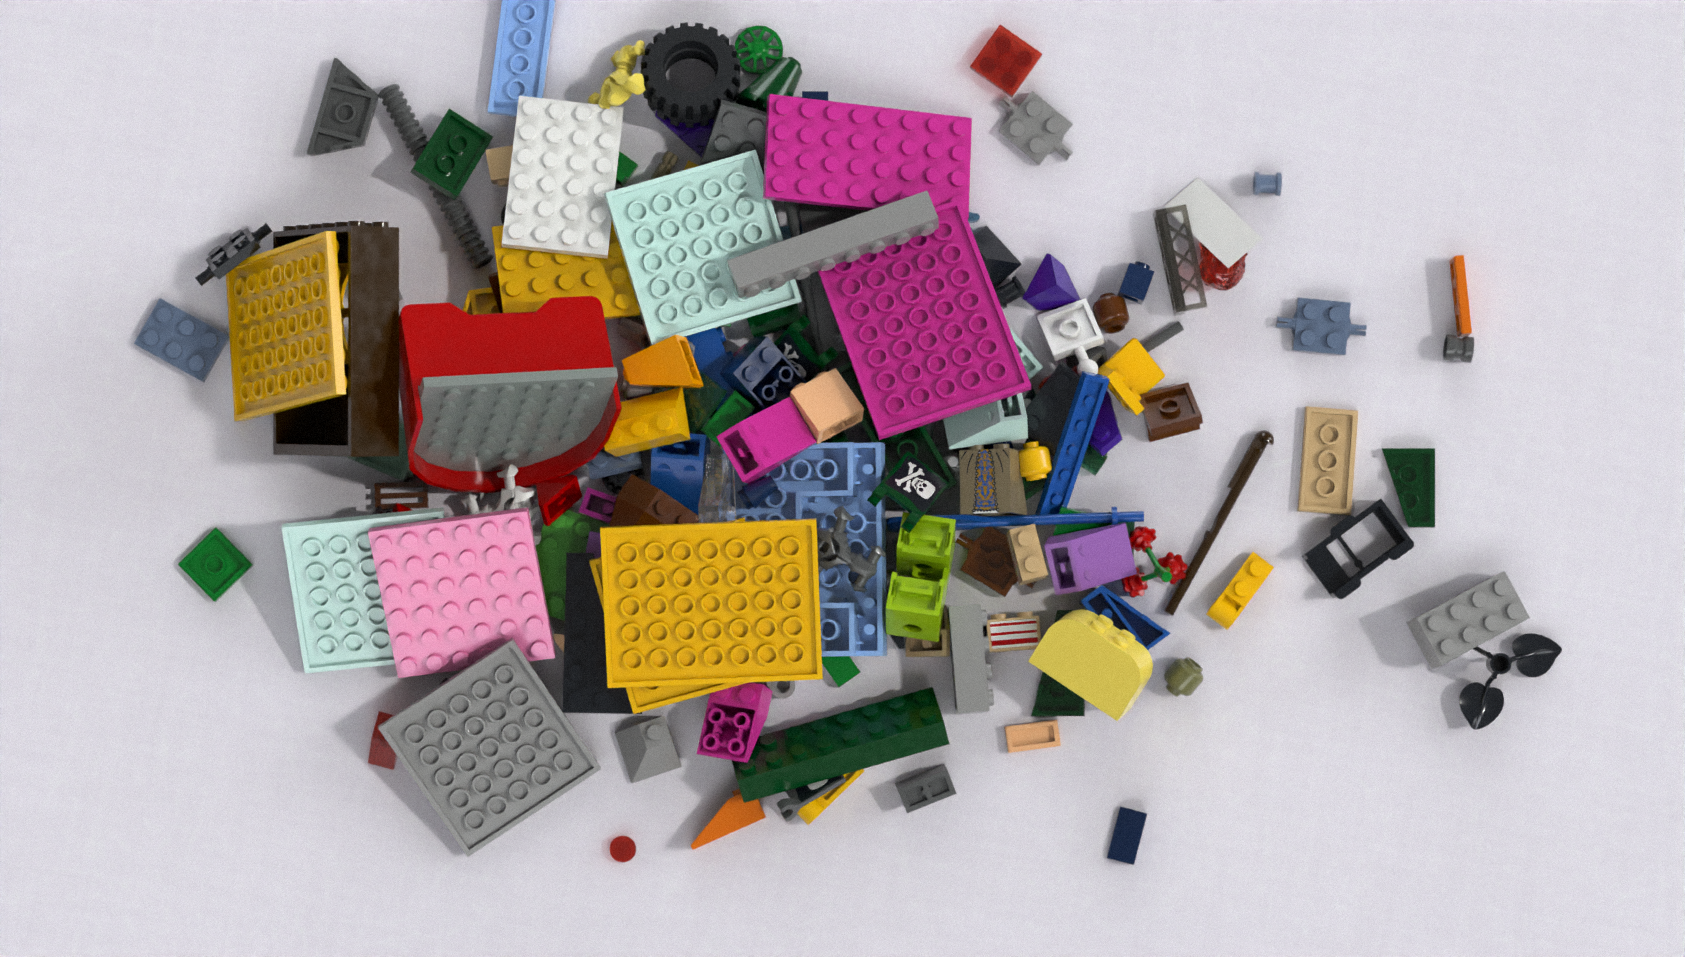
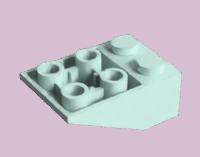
(988, 424)

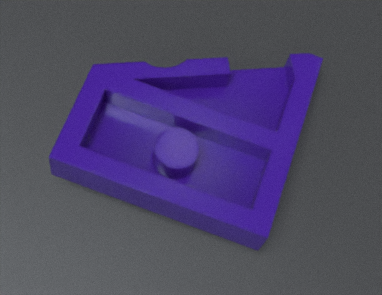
(1106, 430)

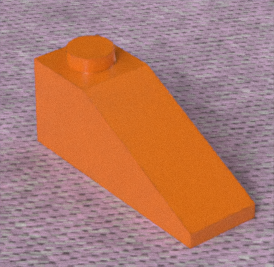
(730, 818)

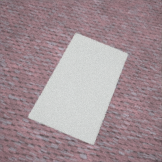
(1215, 223)

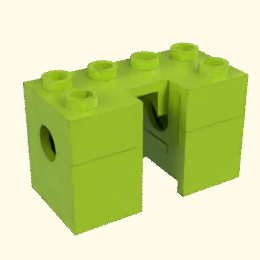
(918, 603)

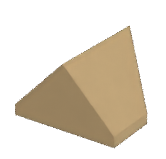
(927, 648)

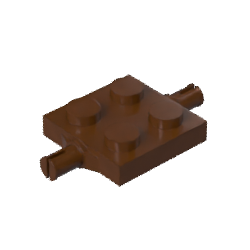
(990, 561)

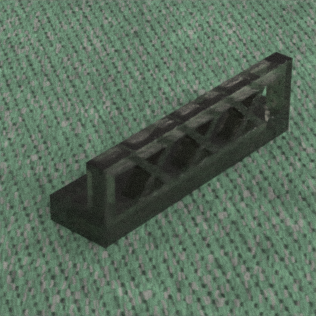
(1169, 259)

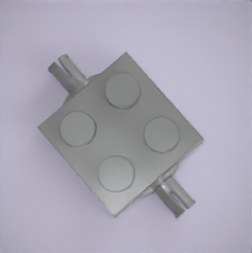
(1035, 128)

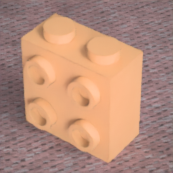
(827, 405)

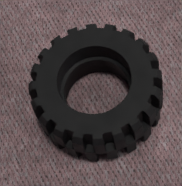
(682, 44)

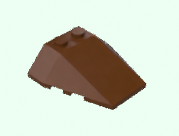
(647, 505)

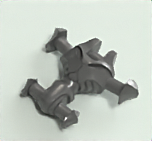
(835, 551)

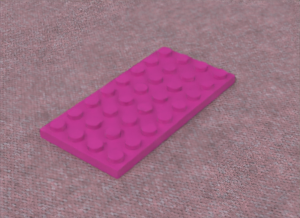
(863, 154)

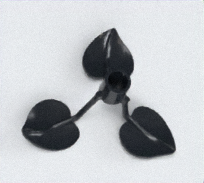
(1534, 658)

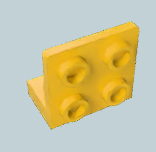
(1131, 374)

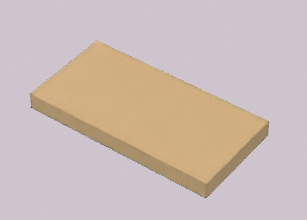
(1327, 461)

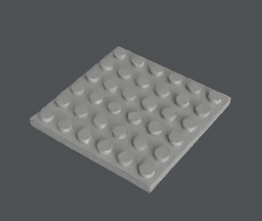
(489, 747)

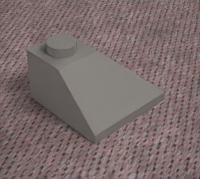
(648, 749)

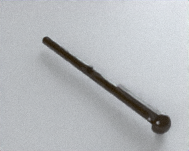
(1236, 484)

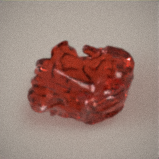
(1216, 274)

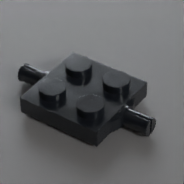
(225, 258)

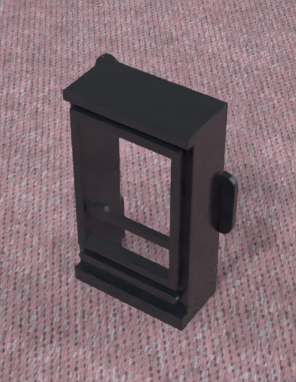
(1328, 569)

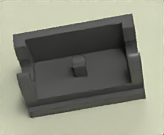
(925, 788)

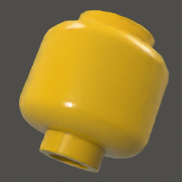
(1034, 461)

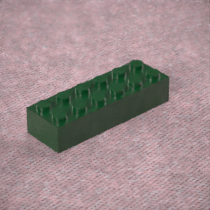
(915, 441)

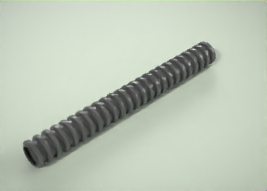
(453, 209)

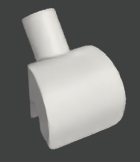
(952, 463)

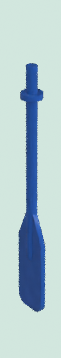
(967, 522)

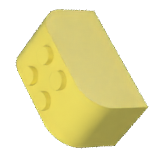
(1095, 661)

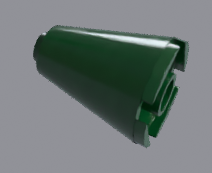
(778, 80)

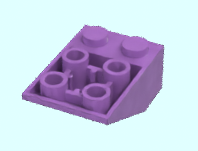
(1089, 558)

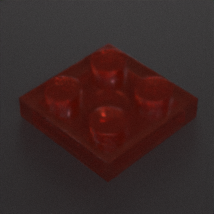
(1006, 61)

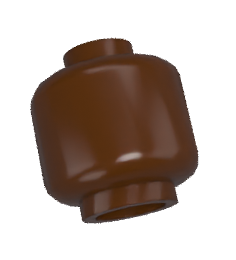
(1111, 313)

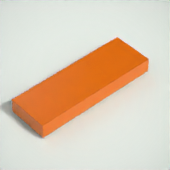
(1460, 296)

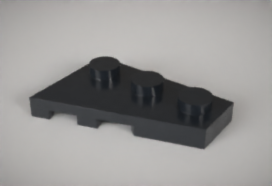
(1051, 407)

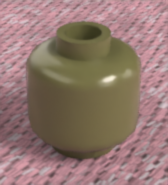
(1183, 676)

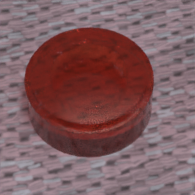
(623, 848)

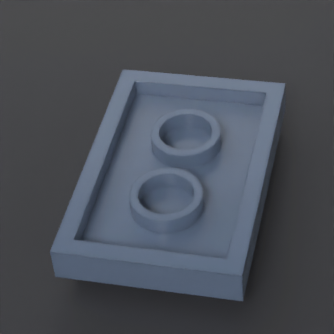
(182, 340)

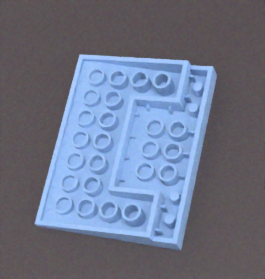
(813, 488)

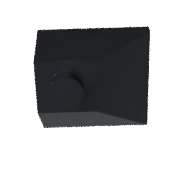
(996, 256)

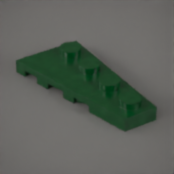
(1055, 698)

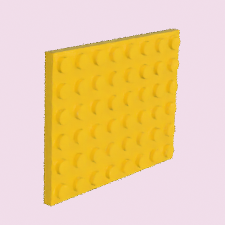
(286, 327)
(711, 603)

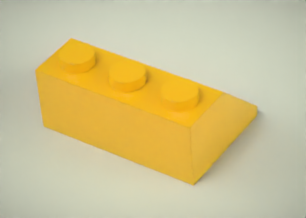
(649, 423)

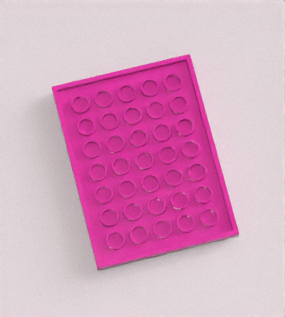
(925, 327)

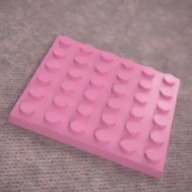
(461, 590)

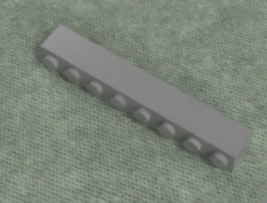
(833, 244)

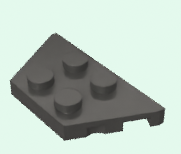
(343, 113)

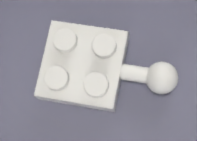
(1071, 332)

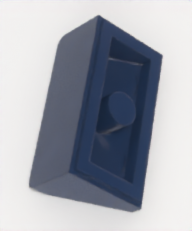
(1127, 835)

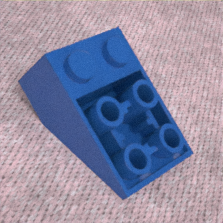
(680, 469)

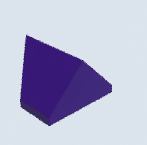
(1050, 286)

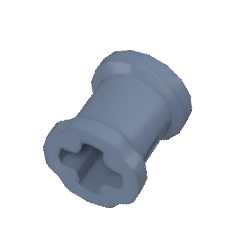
(1267, 183)

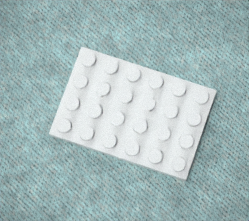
(559, 176)

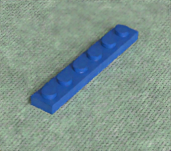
(1073, 443)

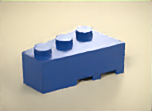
(1124, 616)

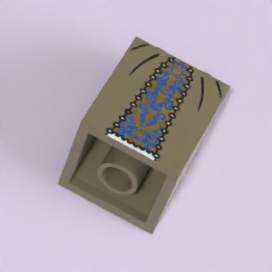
(991, 482)

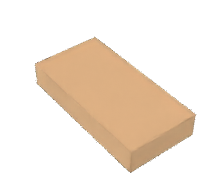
(1032, 736)

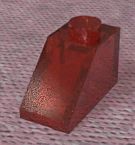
(380, 750)

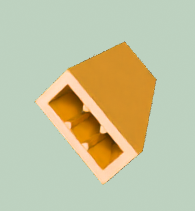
(663, 365)

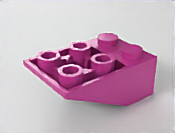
(766, 440)
(734, 721)

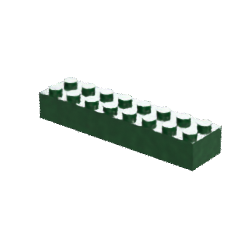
(842, 744)

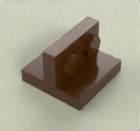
(1170, 412)

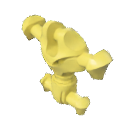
(621, 83)

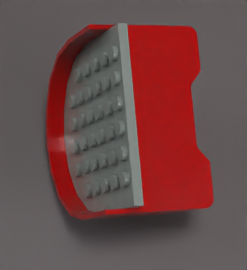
(505, 392)

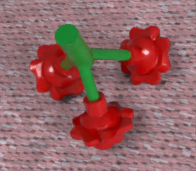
(1167, 568)

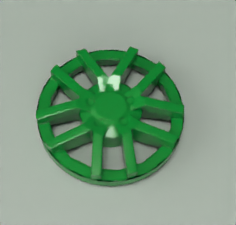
(758, 48)

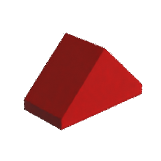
(557, 497)

